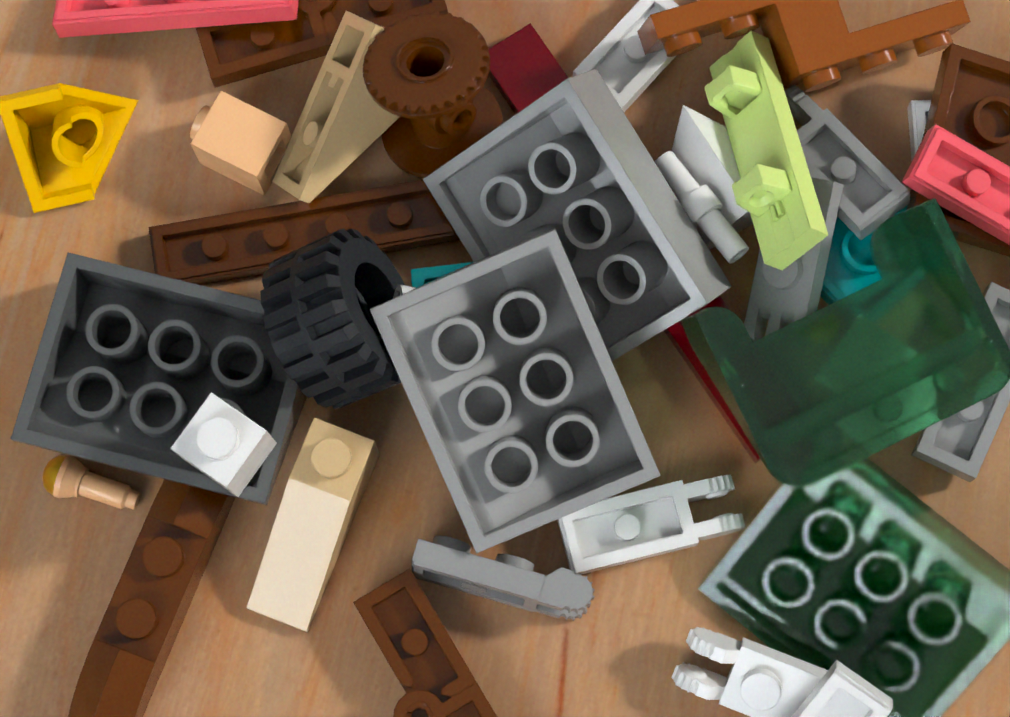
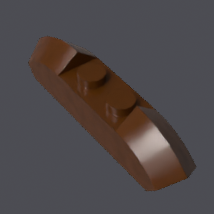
(150, 602)

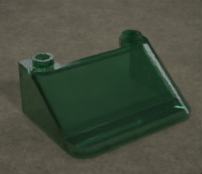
(864, 364)

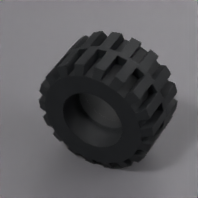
(322, 318)

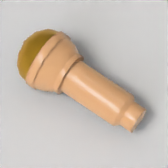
(69, 478)

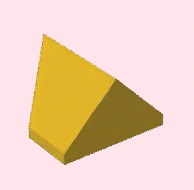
(63, 140)

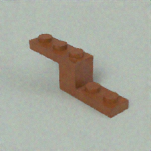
(805, 35)

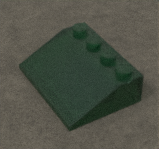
(868, 581)

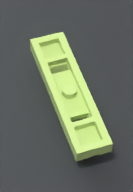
(767, 152)

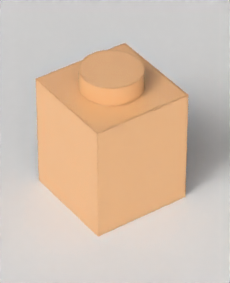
(239, 141)

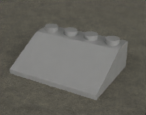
(587, 173)
(515, 390)

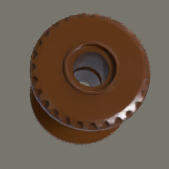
(434, 79)

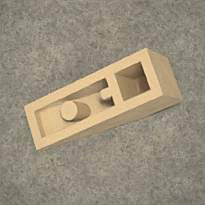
(337, 117)
(312, 523)

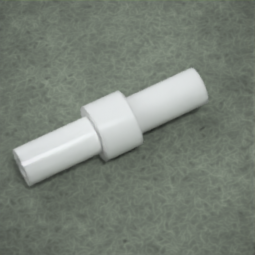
(702, 207)

